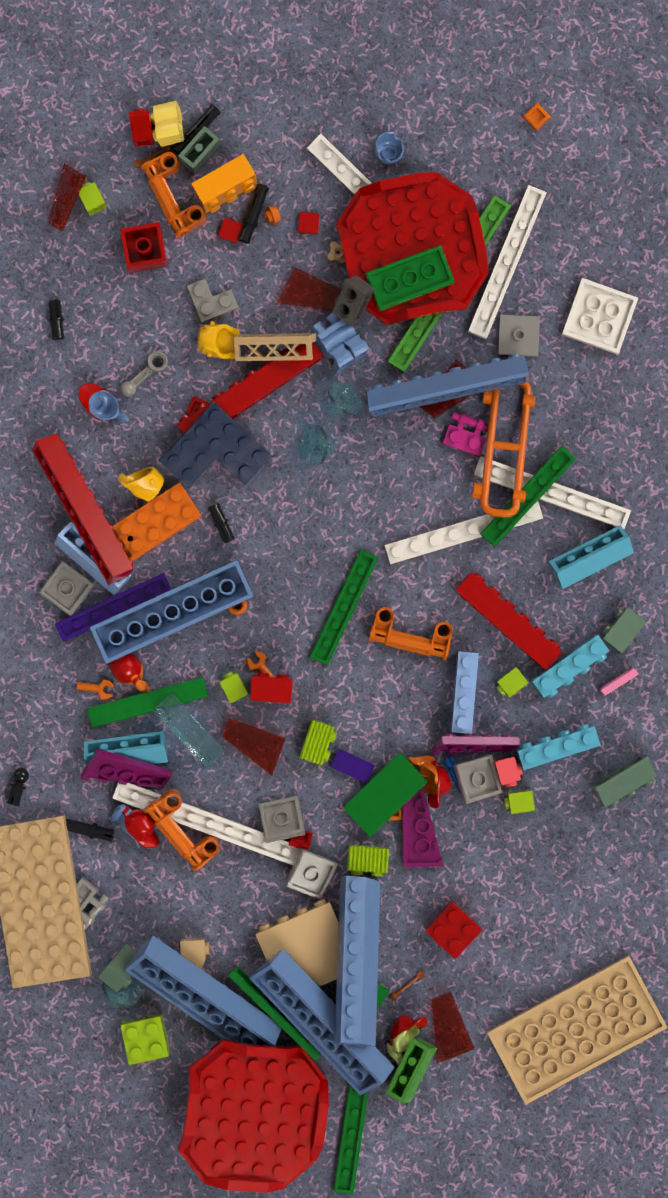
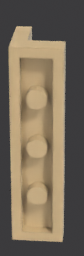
(268, 339)

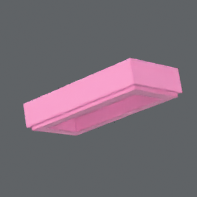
(618, 681)

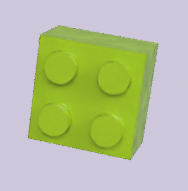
(145, 1038)

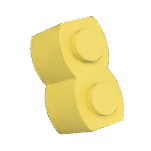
(167, 123)

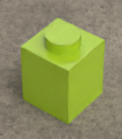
(92, 198)
(511, 682)
(233, 687)
(519, 801)

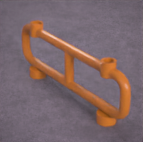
(481, 490)

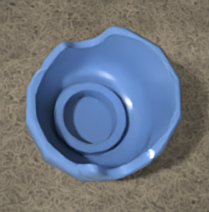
(386, 141)

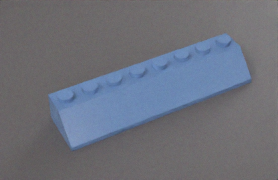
(448, 386)
(171, 612)
(357, 961)
(201, 995)
(315, 1018)

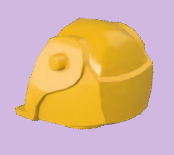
(217, 340)
(143, 483)

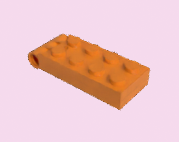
(156, 522)

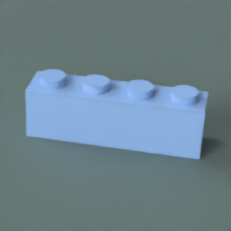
(72, 544)
(464, 692)

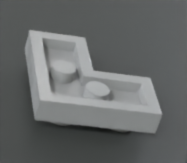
(211, 306)

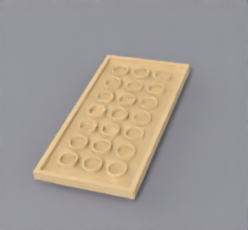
(41, 904)
(577, 1029)

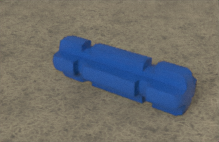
(449, 762)

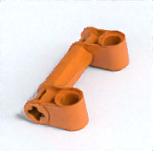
(166, 198)
(409, 641)
(161, 813)

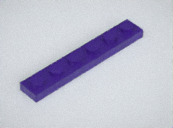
(82, 621)

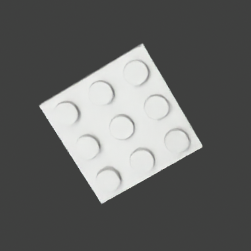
(599, 316)

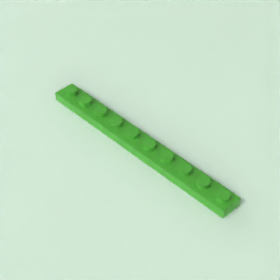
(423, 326)

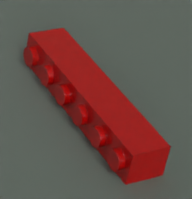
(508, 621)

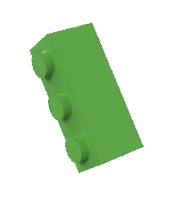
(411, 1070)

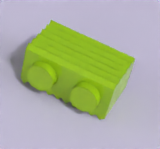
(317, 742)
(368, 859)

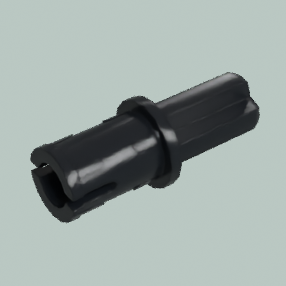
(56, 319)
(221, 523)

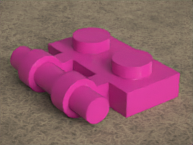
(465, 440)

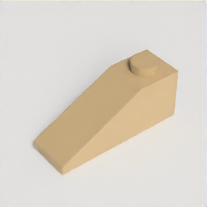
(195, 950)

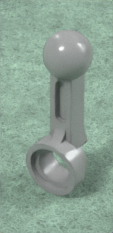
(129, 387)

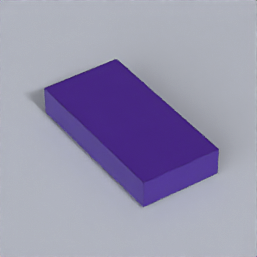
(352, 765)

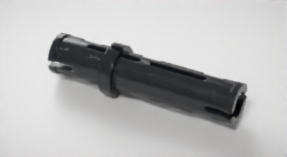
(205, 120)
(252, 216)
(90, 830)

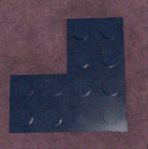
(211, 438)

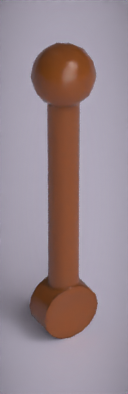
(138, 163)
(420, 975)

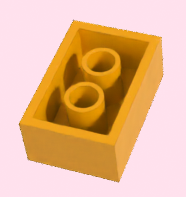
(225, 184)

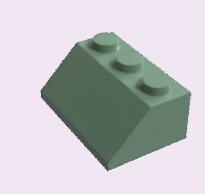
(624, 781)

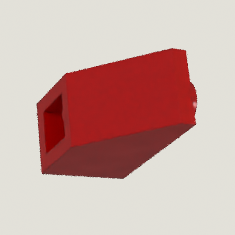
(141, 127)

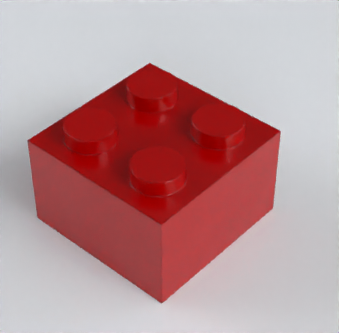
(144, 247)
(271, 689)
(453, 929)

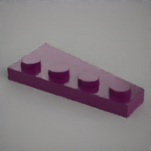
(473, 744)
(112, 766)
(419, 838)

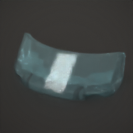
(189, 730)

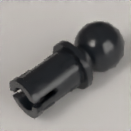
(20, 776)

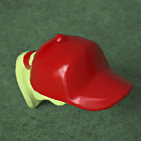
(401, 1034)

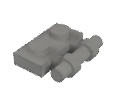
(87, 894)

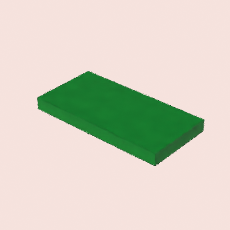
(410, 278)
(385, 794)

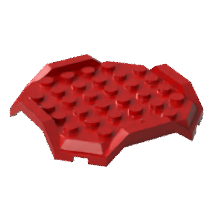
(409, 217)
(253, 1116)

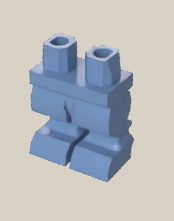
(335, 340)

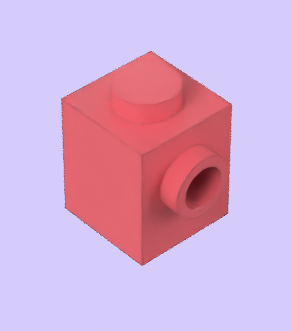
(508, 771)

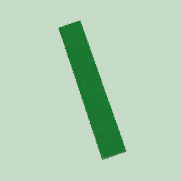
(534, 488)
(344, 607)
(145, 702)
(262, 1000)
(350, 1142)

